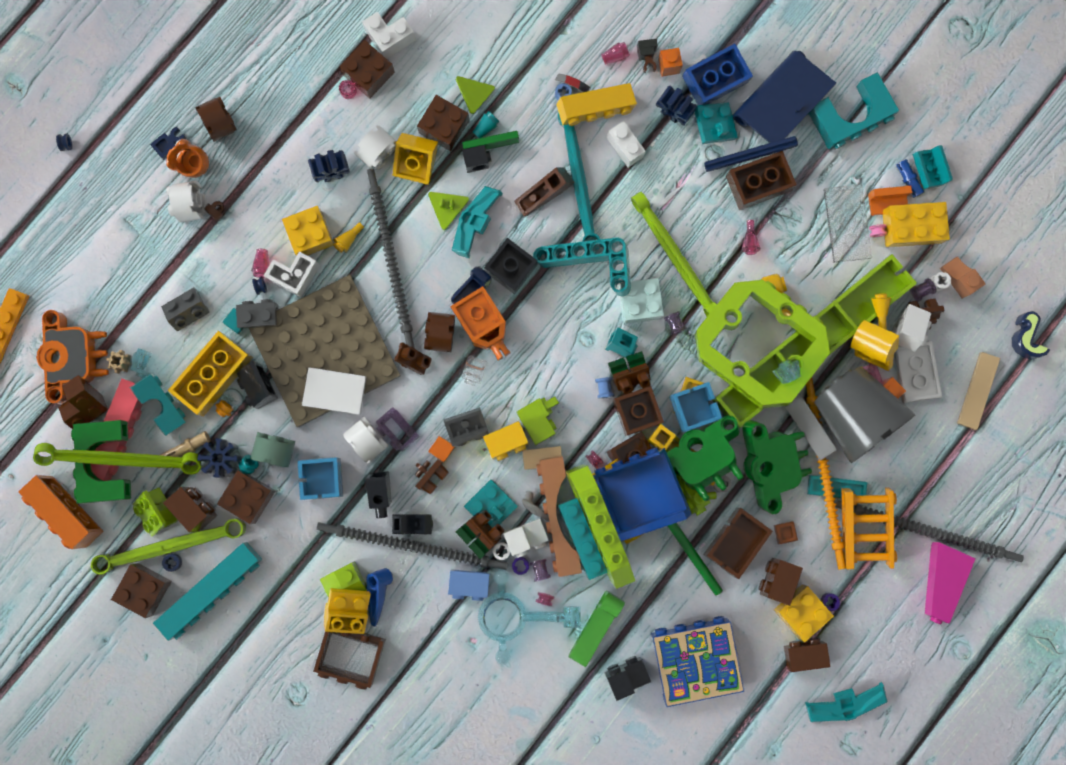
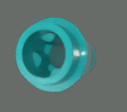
(485, 125)

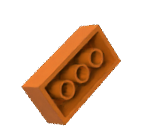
(60, 512)

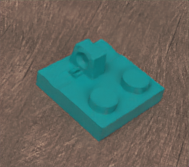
(715, 123)
(493, 500)

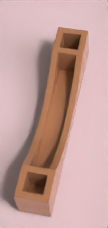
(566, 556)

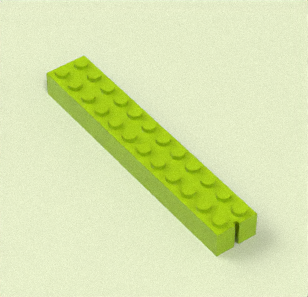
(841, 321)

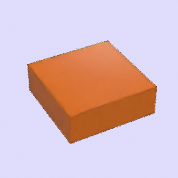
(441, 449)

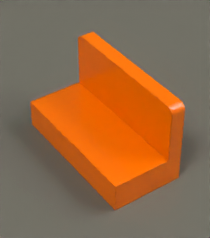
(884, 197)

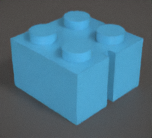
(693, 408)
(322, 477)

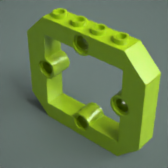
(774, 301)
(601, 525)

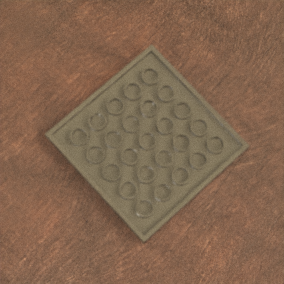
(326, 333)

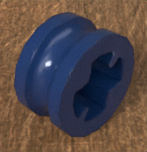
(64, 142)
(259, 285)
(167, 566)

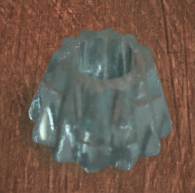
(787, 371)

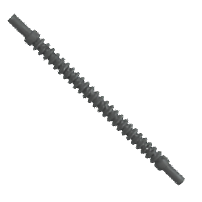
(375, 191)
(341, 531)
(998, 552)

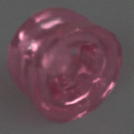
(343, 84)
(594, 459)
(545, 599)

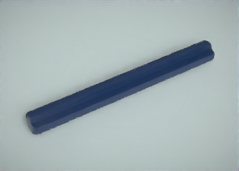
(750, 154)

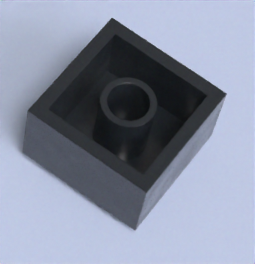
(511, 266)

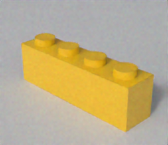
(596, 104)

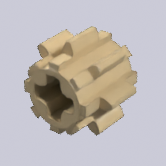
(124, 362)

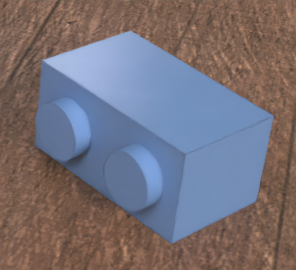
(468, 584)

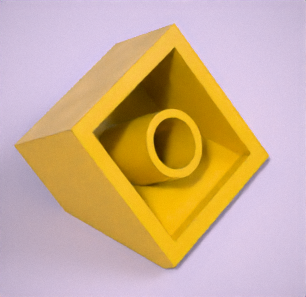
(414, 158)

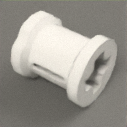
(944, 282)

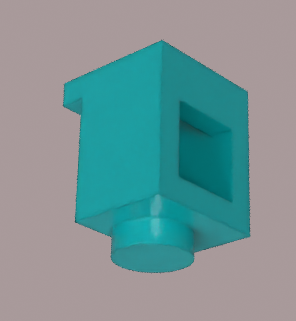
(622, 342)

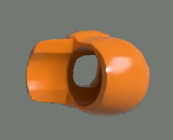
(187, 159)

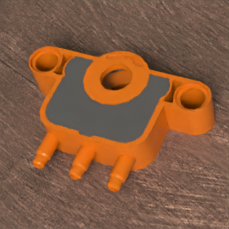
(76, 354)

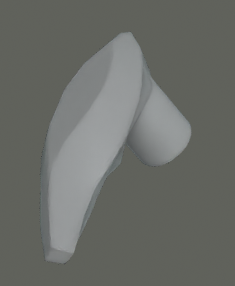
(533, 508)

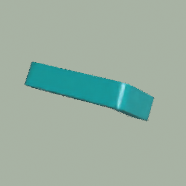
(589, 256)

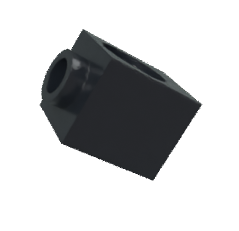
(476, 158)

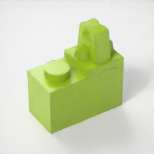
(535, 419)

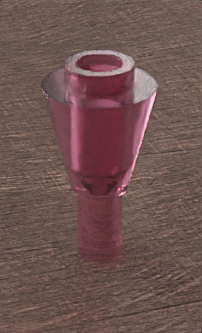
(750, 244)

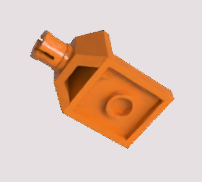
(482, 322)

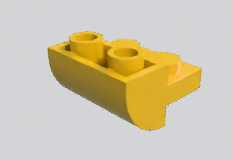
(875, 345)
(346, 611)

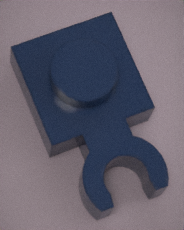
(165, 143)

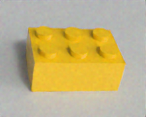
(916, 224)

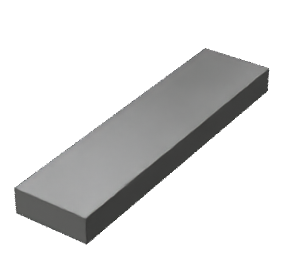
(811, 427)

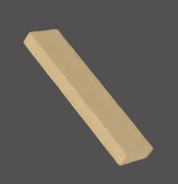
(978, 391)

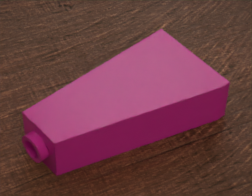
(946, 581)

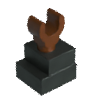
(646, 51)

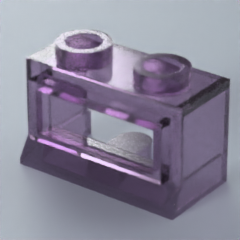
(404, 425)

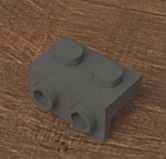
(184, 309)
(256, 314)
(466, 427)

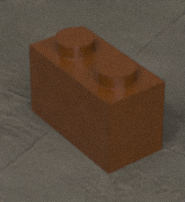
(807, 655)

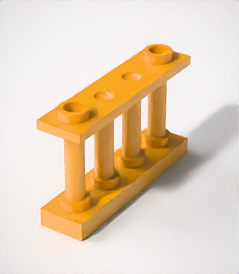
(850, 519)

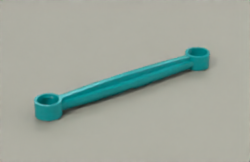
(580, 184)

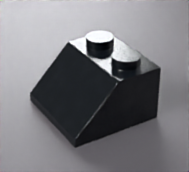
(256, 385)

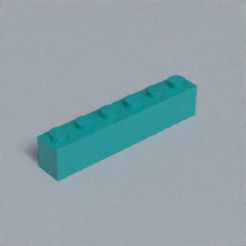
(207, 591)

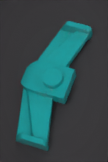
(474, 220)
(847, 705)

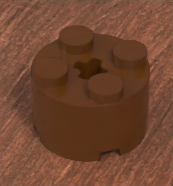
(216, 118)
(439, 332)

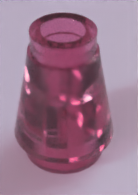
(615, 53)
(260, 263)

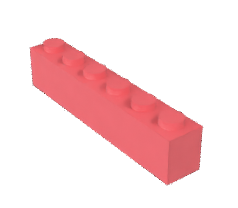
(123, 407)

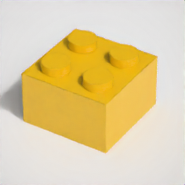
(308, 231)
(505, 441)
(804, 614)

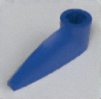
(376, 585)

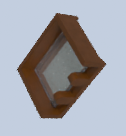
(349, 658)

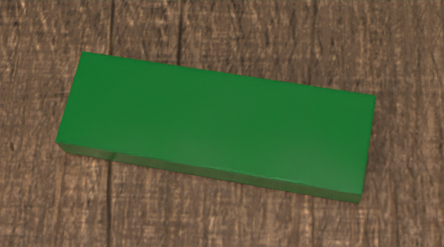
(493, 141)

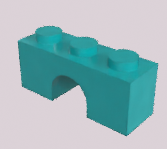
(169, 417)

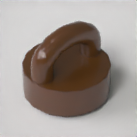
(216, 214)

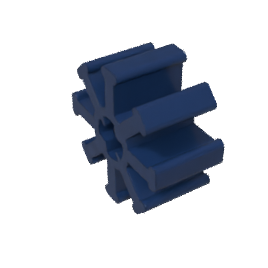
(676, 105)
(328, 166)
(219, 450)

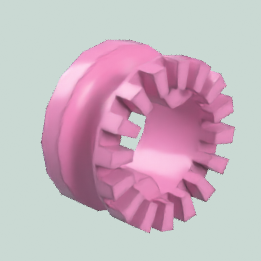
(878, 231)

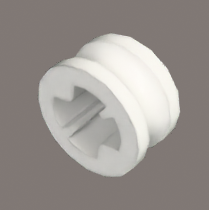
(497, 546)

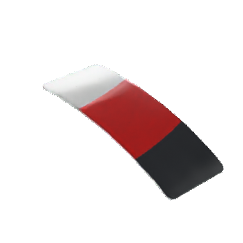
(573, 82)

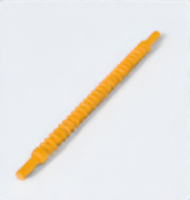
(837, 545)

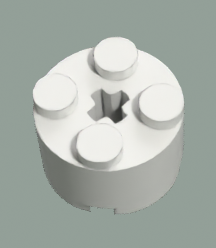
(376, 148)
(186, 201)
(365, 440)

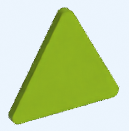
(474, 92)
(447, 207)

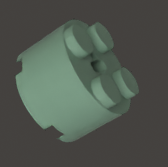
(272, 449)

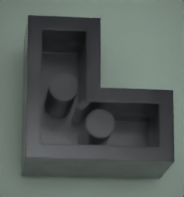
(627, 677)

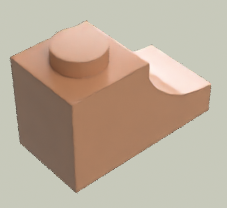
(963, 278)

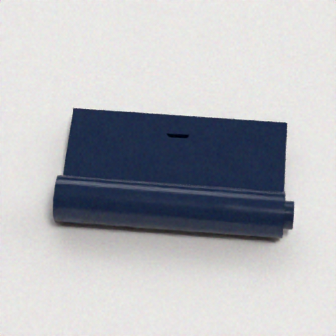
(789, 88)

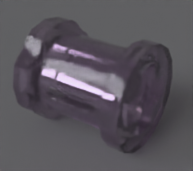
(923, 289)
(675, 323)
(540, 570)

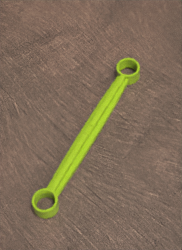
(642, 205)
(115, 458)
(167, 546)

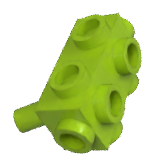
(693, 499)

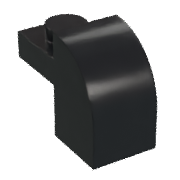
(412, 524)

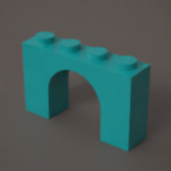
(879, 109)
(582, 538)

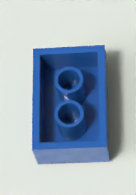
(717, 75)

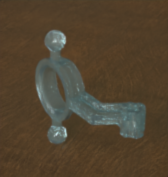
(570, 617)

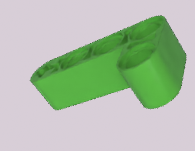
(596, 628)

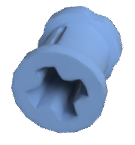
(604, 387)

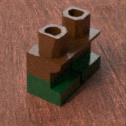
(634, 374)
(488, 537)

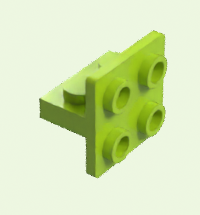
(153, 512)

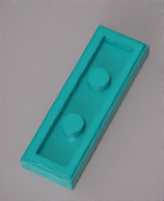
(815, 486)

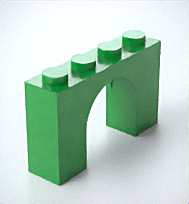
(88, 486)

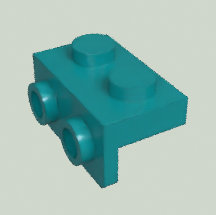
(932, 167)

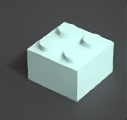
(642, 302)

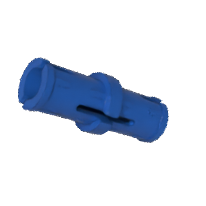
(910, 178)

